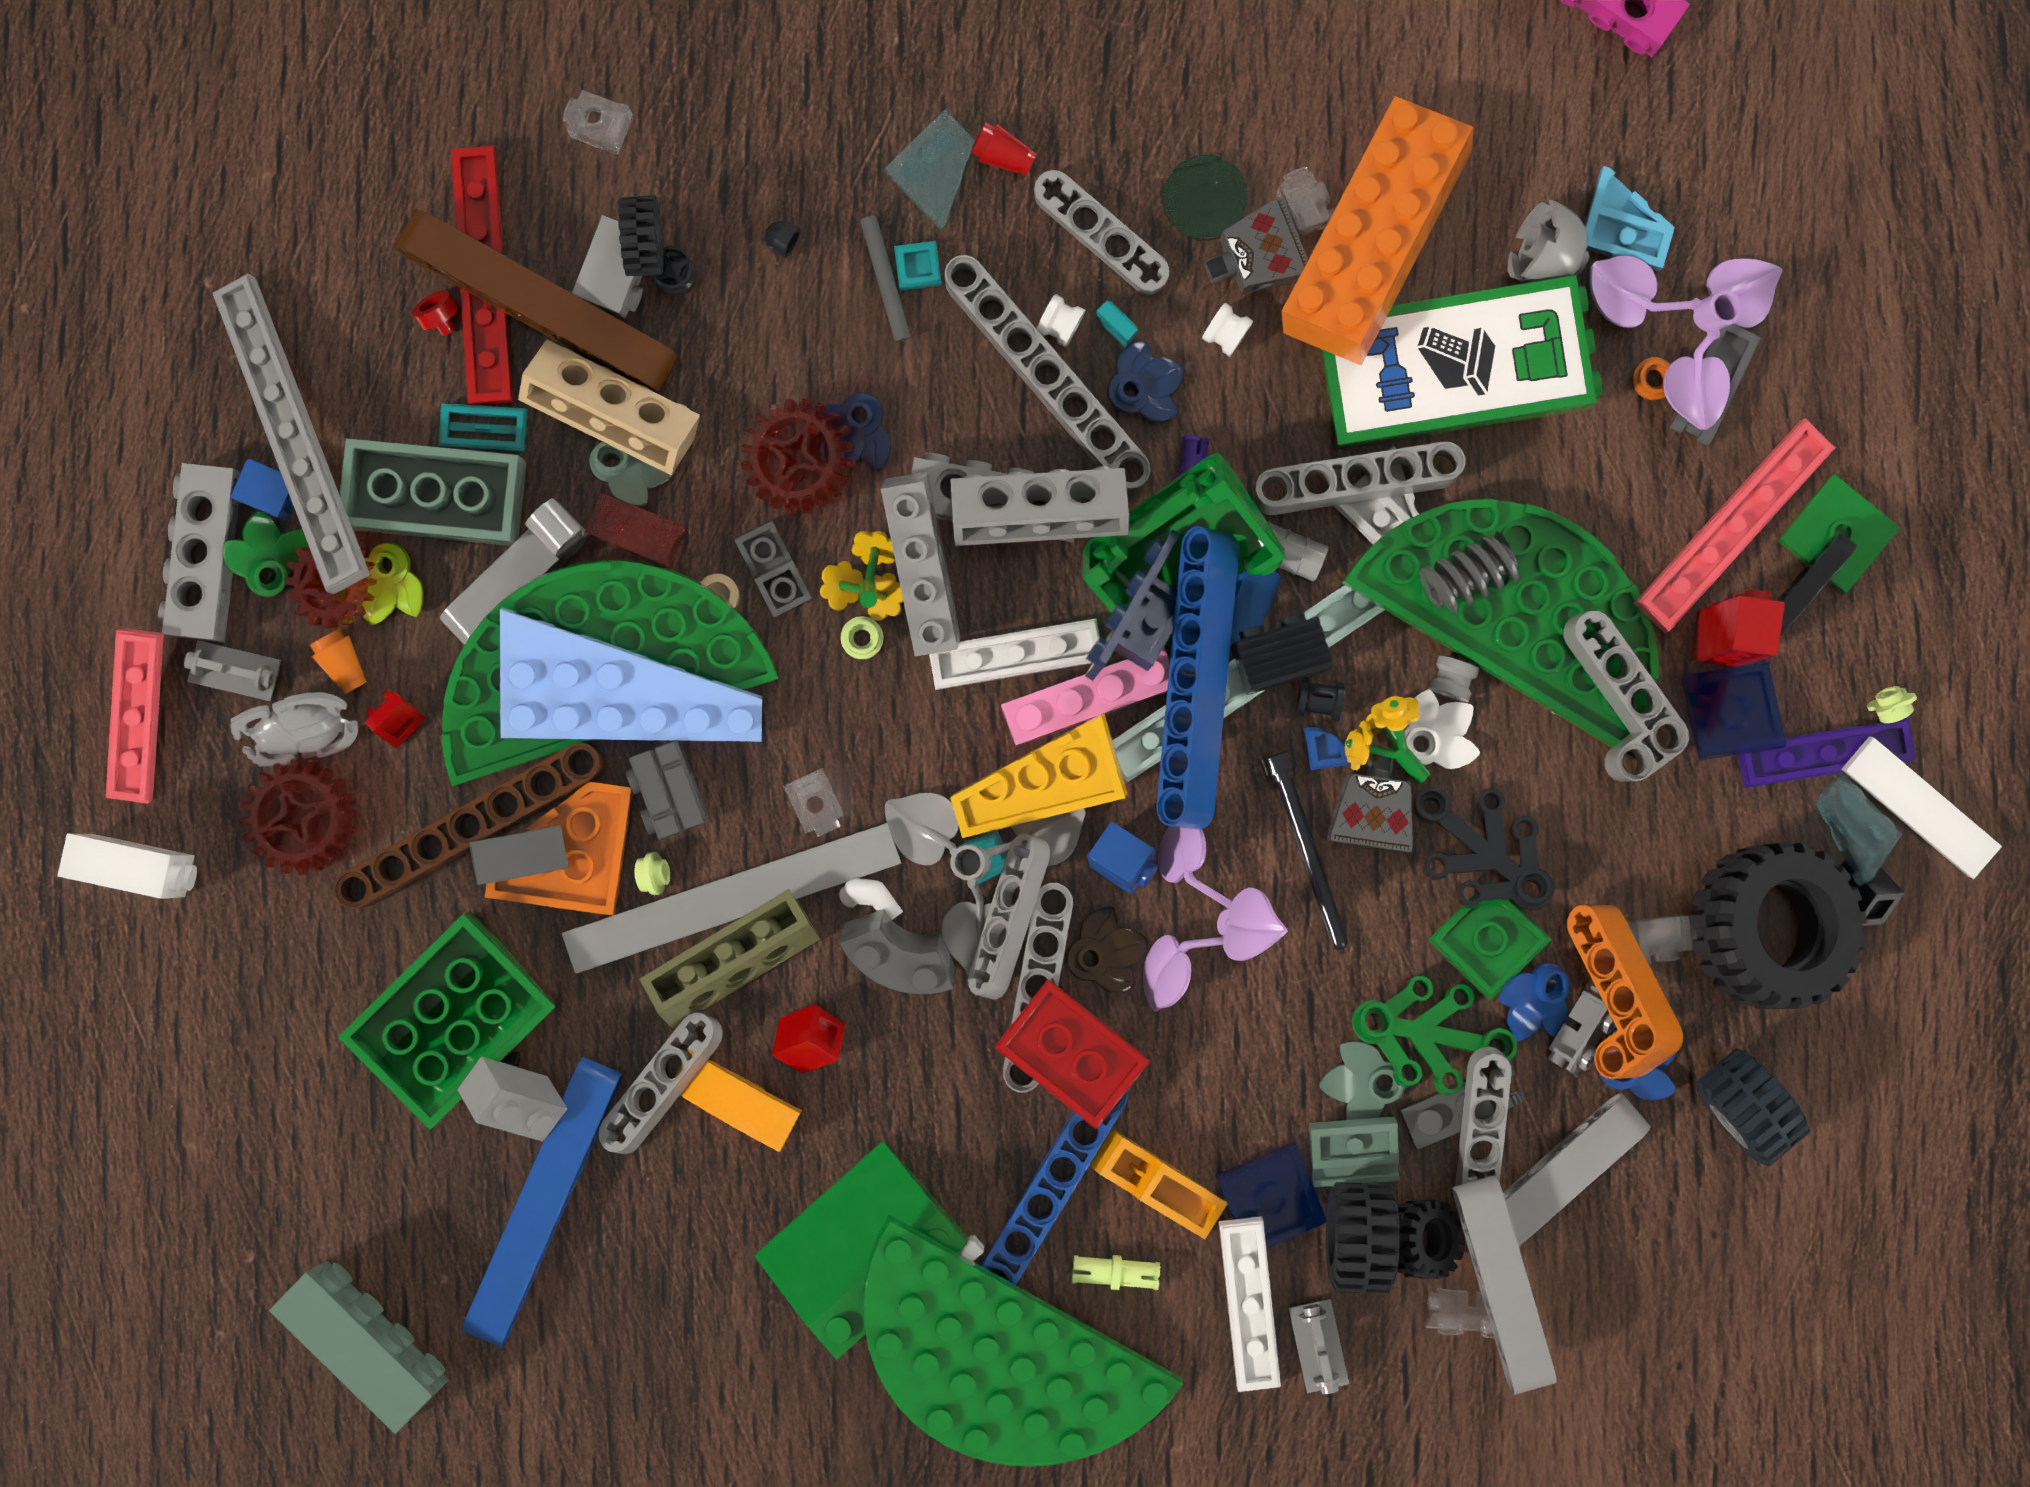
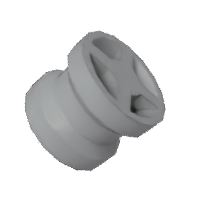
(1453, 678)

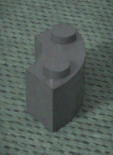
(898, 957)

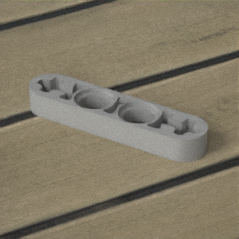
(1105, 228)
(1014, 918)
(655, 1078)
(1487, 1129)

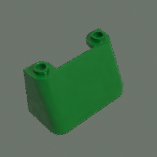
(1203, 497)

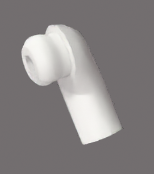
(869, 892)

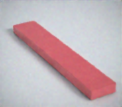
(1734, 525)

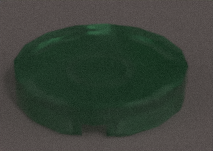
(1205, 197)

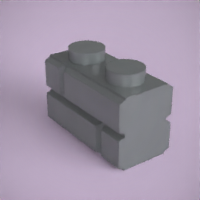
(667, 790)

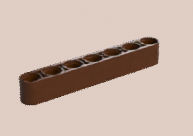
(535, 301)
(449, 830)

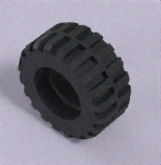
(1826, 925)

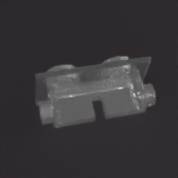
(1455, 1316)

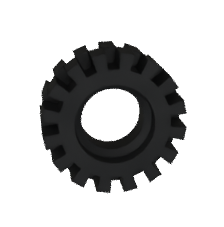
(640, 235)
(1442, 1239)

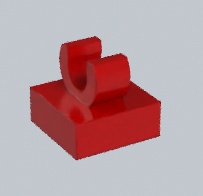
(394, 719)

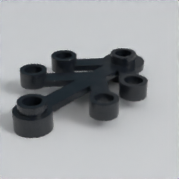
(1489, 853)

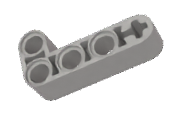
(546, 545)
(1618, 693)

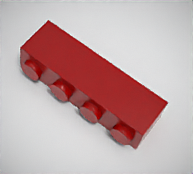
(1738, 630)

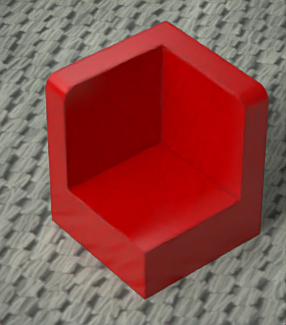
(808, 1039)

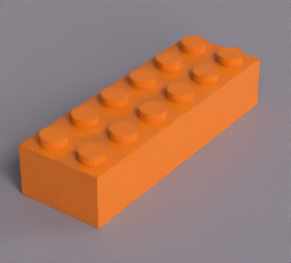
(1377, 230)

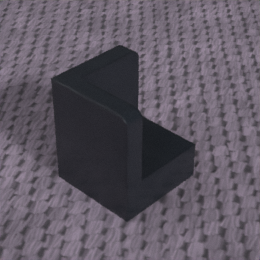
(1877, 895)

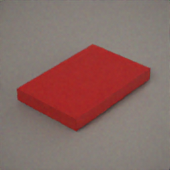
(1072, 1053)

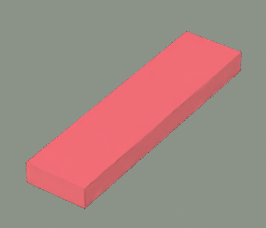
(134, 715)

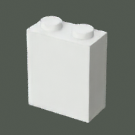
(127, 866)

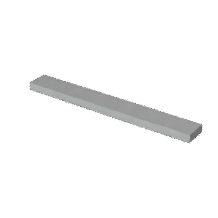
(291, 434)
(730, 898)

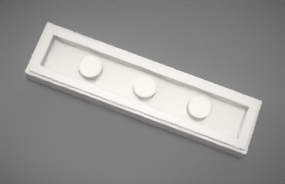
(1015, 654)
(1921, 807)
(1249, 1304)

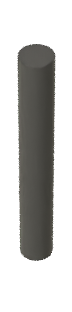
(885, 279)

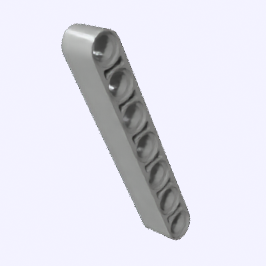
(1038, 355)

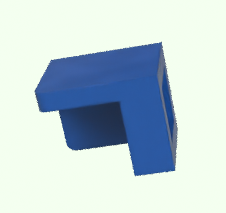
(263, 490)

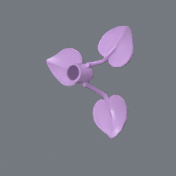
(1739, 296)
(1246, 926)

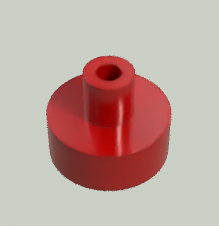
(437, 312)

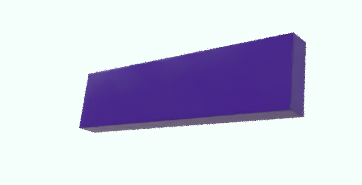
(1822, 753)

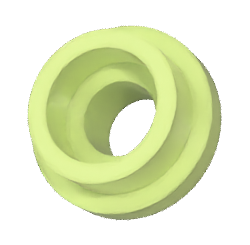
(858, 624)
(652, 873)

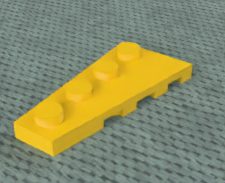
(1051, 780)

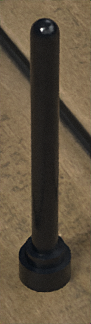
(1281, 770)

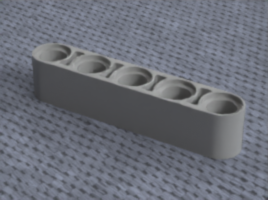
(1376, 467)
(1036, 964)
(1573, 1165)
(1504, 1285)

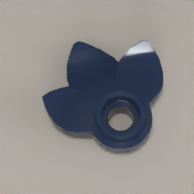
(1150, 379)
(869, 437)

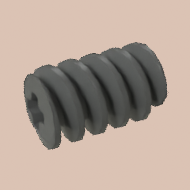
(1470, 572)

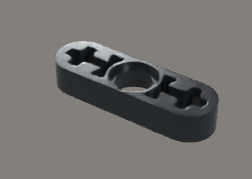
(1815, 577)

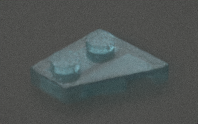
(933, 167)
(1857, 826)

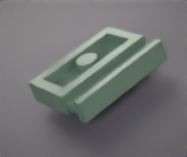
(1354, 1151)

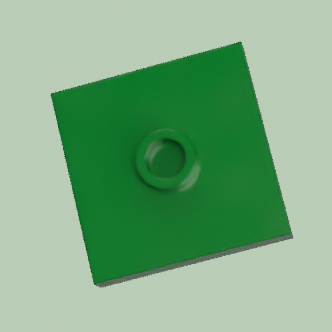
(1840, 509)
(1489, 943)

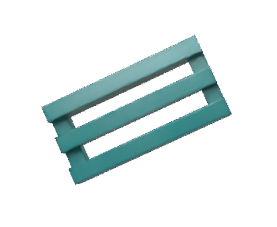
(519, 430)

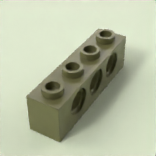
(729, 959)

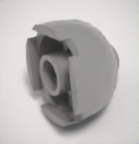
(1551, 246)

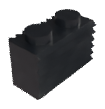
(1281, 654)

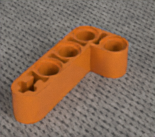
(1631, 993)

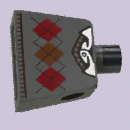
(1260, 251)
(1374, 809)

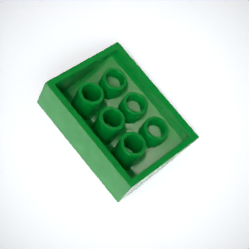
(443, 1015)
(827, 1248)

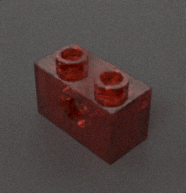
(636, 531)

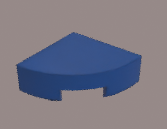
(1324, 749)

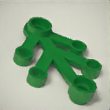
(1425, 1033)

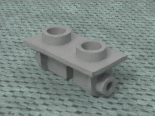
(232, 670)
(1579, 1046)
(1319, 1346)

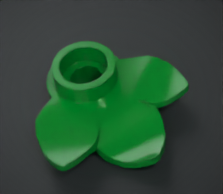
(262, 548)

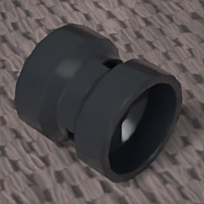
(674, 261)

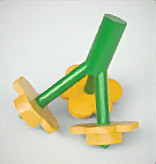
(876, 593)
(1388, 717)

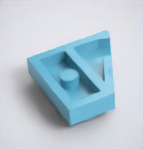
(1624, 224)

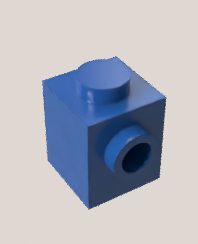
(1123, 859)

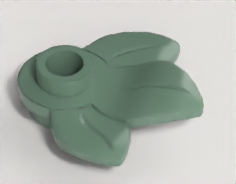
(629, 478)
(1356, 1081)

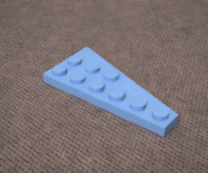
(589, 689)

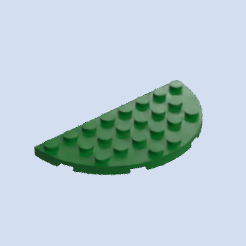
(611, 601)
(1521, 627)
(994, 1363)

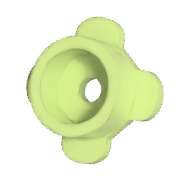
(1892, 704)

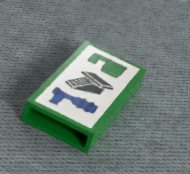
(1467, 364)

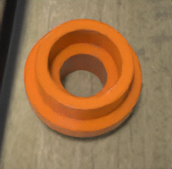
(1639, 379)

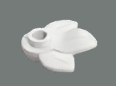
(1444, 732)

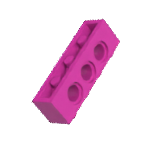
(1639, 34)

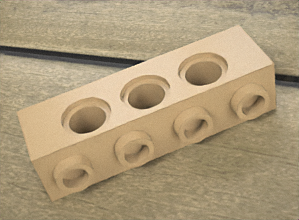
(608, 407)

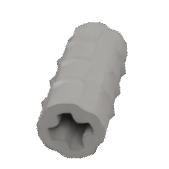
(1301, 553)

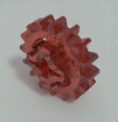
(309, 587)

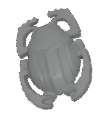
(296, 725)

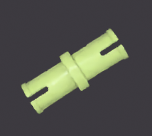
(1115, 1272)

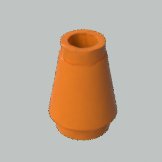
(339, 660)

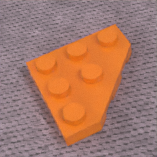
(594, 839)

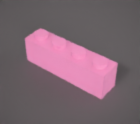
(1084, 699)

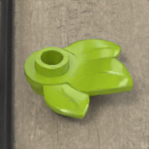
(394, 588)

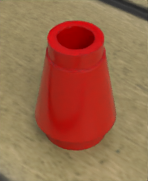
(1002, 149)

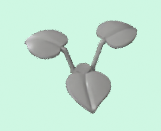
(923, 829)

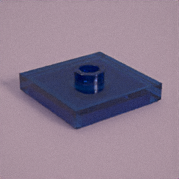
(1733, 711)
(1277, 1190)

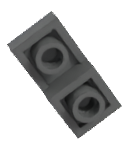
(772, 568)
(519, 854)

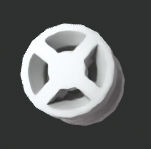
(1060, 320)
(1227, 329)

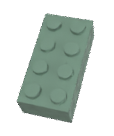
(433, 492)
(360, 1344)

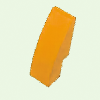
(741, 1104)
(1158, 1184)

